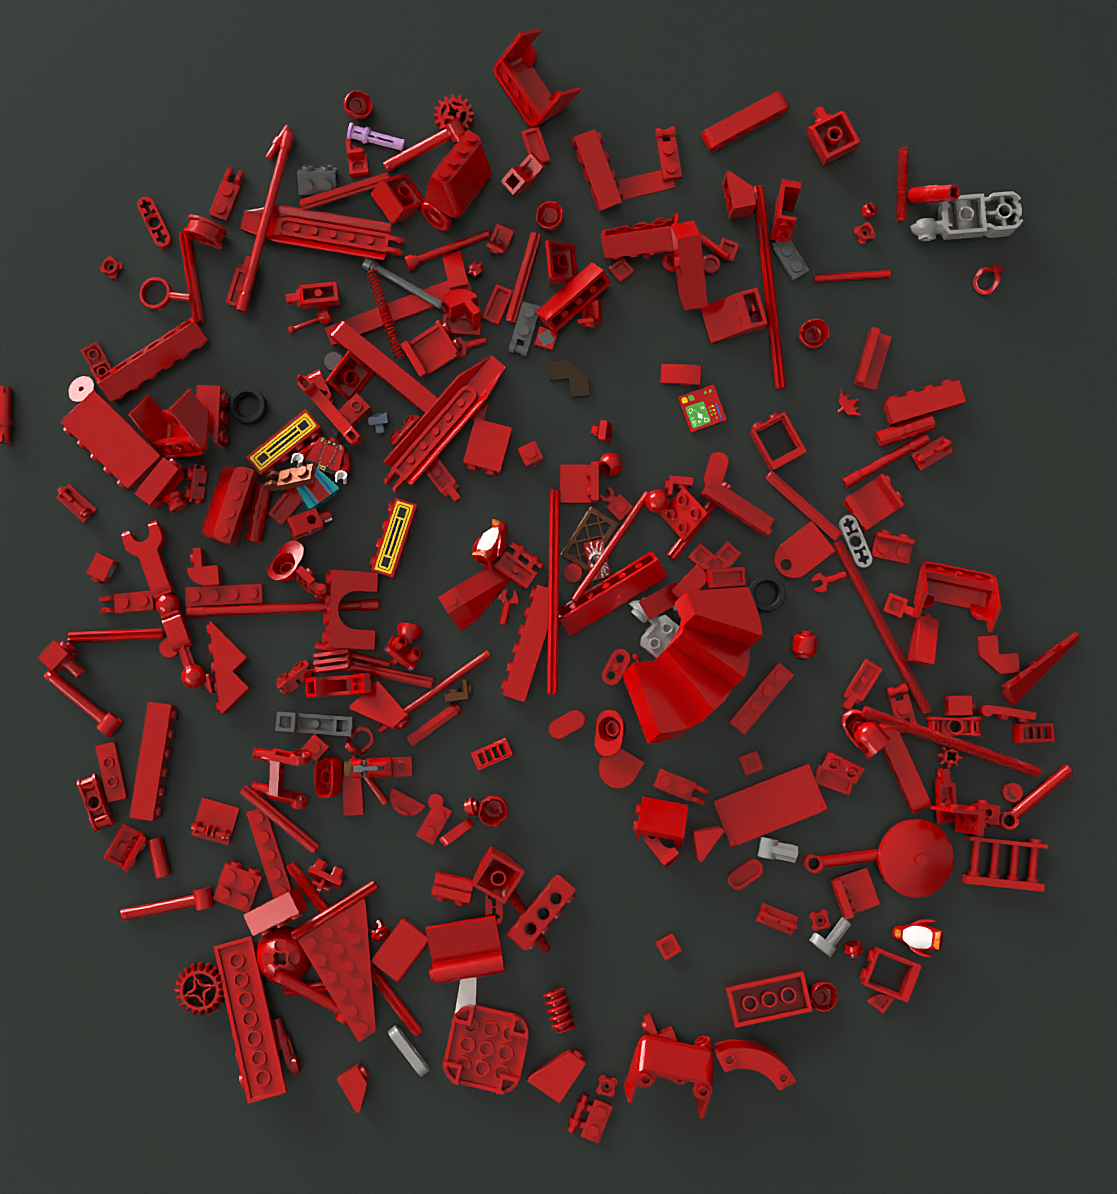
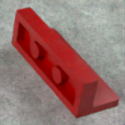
(872, 359)

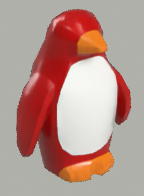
(491, 544)
(919, 936)

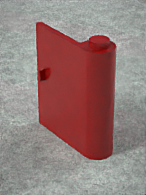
(465, 950)

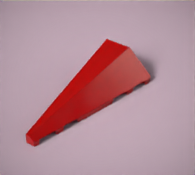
(1025, 680)

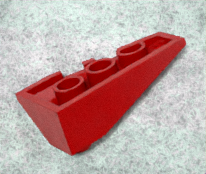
(473, 596)

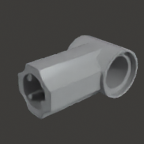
(773, 850)

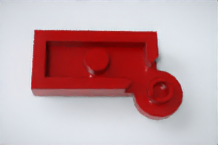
(435, 819)

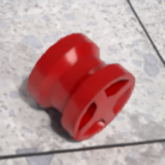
(175, 501)

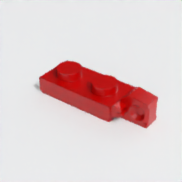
(237, 283)
(443, 479)
(861, 684)
(945, 793)

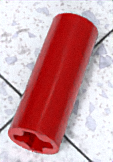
(158, 857)

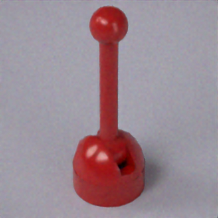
(323, 316)

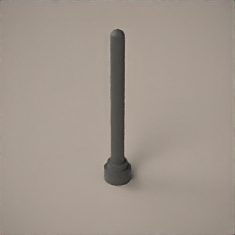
(370, 264)

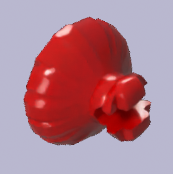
(435, 217)

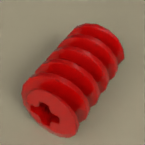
(560, 1011)

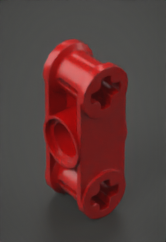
(967, 726)
(103, 810)

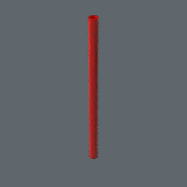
(609, 549)
(441, 686)

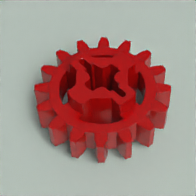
(460, 111)

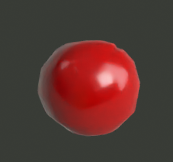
(358, 105)
(550, 215)
(814, 333)
(493, 811)
(823, 996)

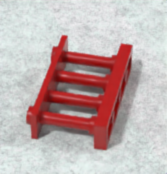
(1012, 880)

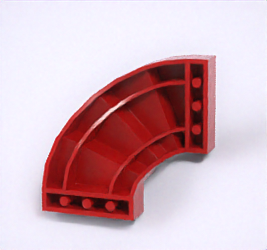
(697, 665)

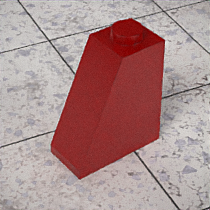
(923, 640)
(381, 707)
(558, 1074)

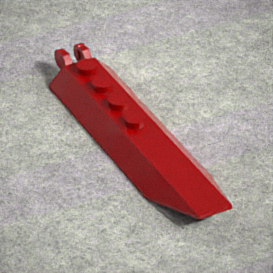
(325, 232)
(442, 422)

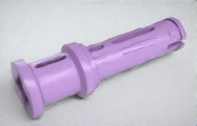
(366, 132)

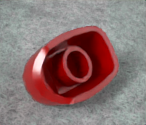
(851, 721)
(328, 777)

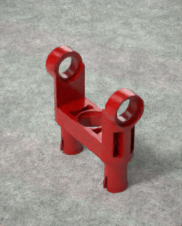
(275, 789)
(284, 1044)

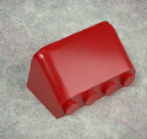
(459, 176)
(230, 504)

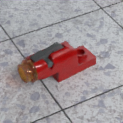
(378, 767)

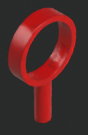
(170, 295)

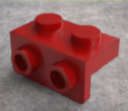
(126, 847)

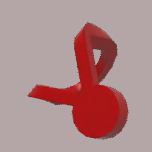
(997, 269)
(349, 745)

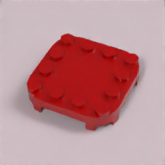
(486, 1048)

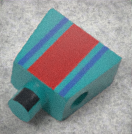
(319, 492)

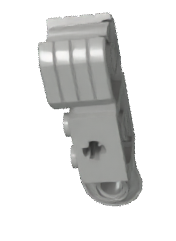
(973, 217)
(659, 632)

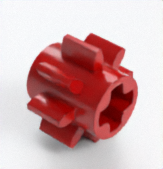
(943, 755)

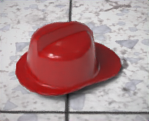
(286, 562)
(609, 732)

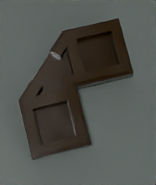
(567, 371)

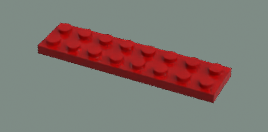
(250, 1020)

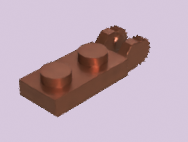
(290, 478)

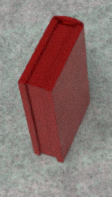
(400, 950)

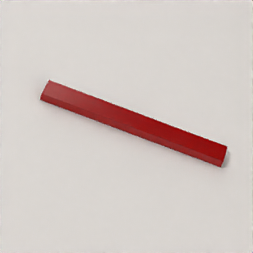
(399, 310)

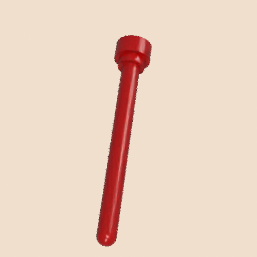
(413, 260)

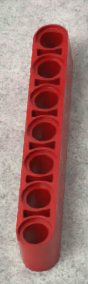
(383, 366)

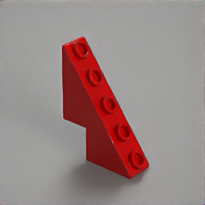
(227, 661)

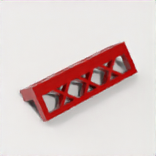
(738, 507)

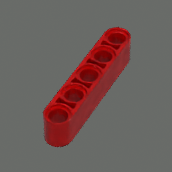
(745, 121)
(905, 770)

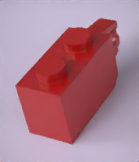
(316, 296)

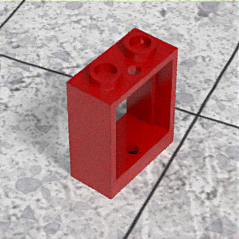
(773, 419)
(161, 482)
(908, 981)

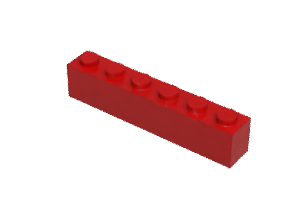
(152, 359)
(611, 593)
(529, 646)
(152, 761)

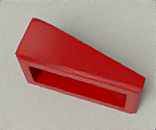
(1021, 734)
(504, 742)

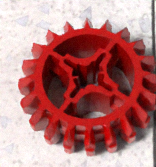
(202, 996)

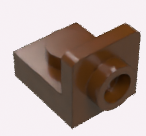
(456, 695)

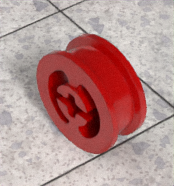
(205, 231)

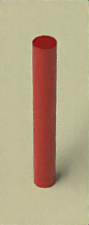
(714, 247)
(374, 787)

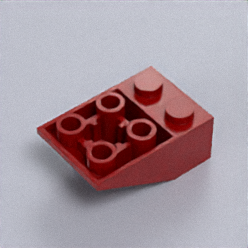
(734, 315)
(216, 402)

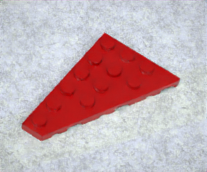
(343, 963)

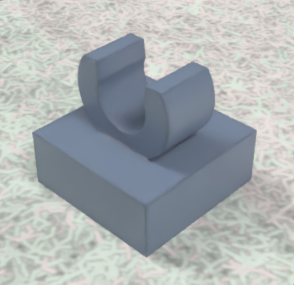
(378, 420)

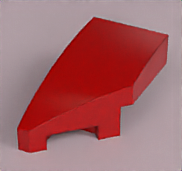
(357, 160)

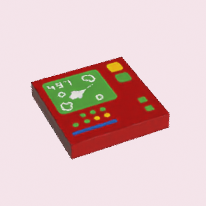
(702, 408)

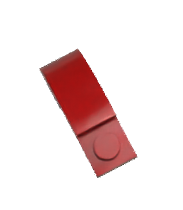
(338, 685)

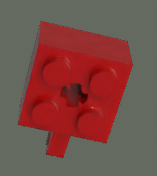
(835, 126)

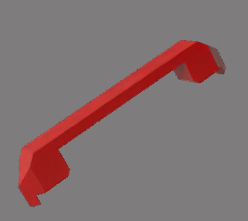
(329, 410)

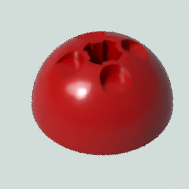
(288, 950)

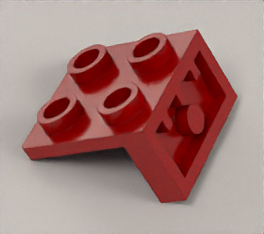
(579, 483)
(967, 819)
(854, 892)

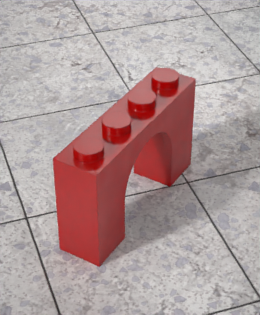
(337, 633)

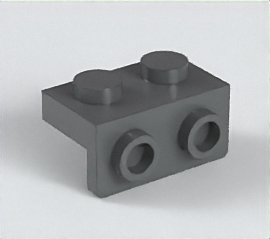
(316, 180)

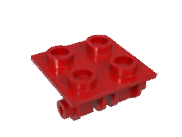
(684, 514)
(215, 821)

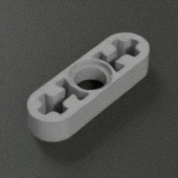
(866, 552)
(408, 1050)

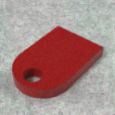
(803, 551)

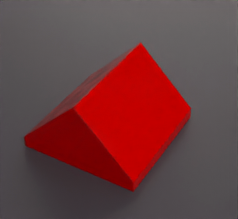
(560, 262)
(349, 376)
(704, 840)

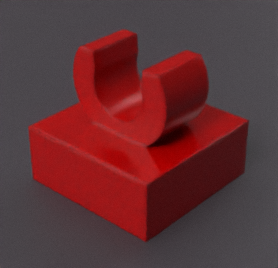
(603, 431)

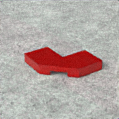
(707, 560)
(989, 652)

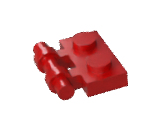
(517, 570)
(307, 580)
(595, 1121)

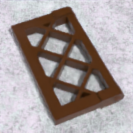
(591, 510)

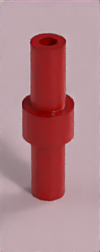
(276, 144)

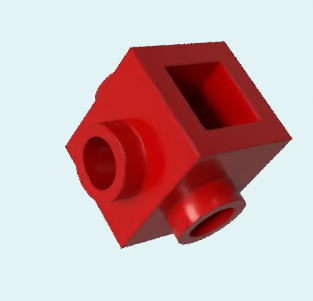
(992, 812)

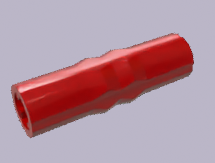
(934, 193)
(905, 430)
(258, 514)

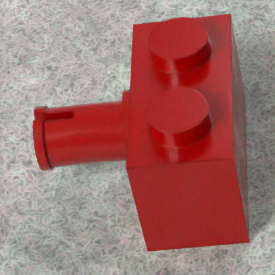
(62, 656)

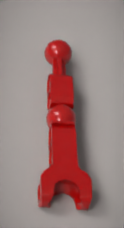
(167, 603)

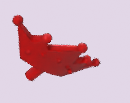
(847, 405)

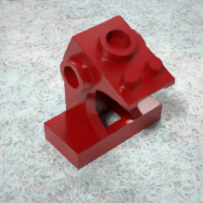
(664, 854)

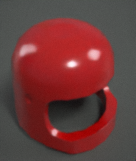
(872, 737)

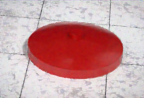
(915, 858)

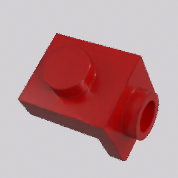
(500, 239)
(591, 314)

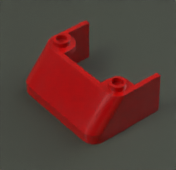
(525, 86)
(175, 431)
(959, 588)
(672, 1060)

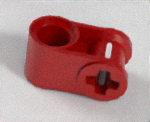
(319, 380)

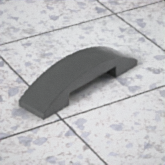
(314, 723)

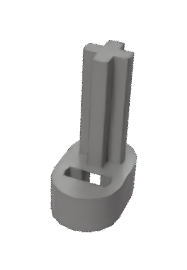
(828, 945)

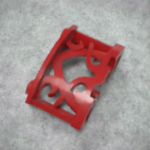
(754, 1056)

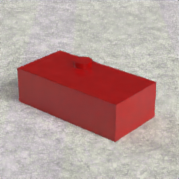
(689, 265)
(768, 999)

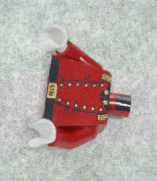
(326, 456)

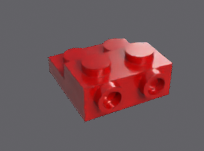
(238, 886)

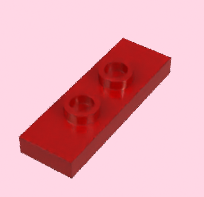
(111, 772)

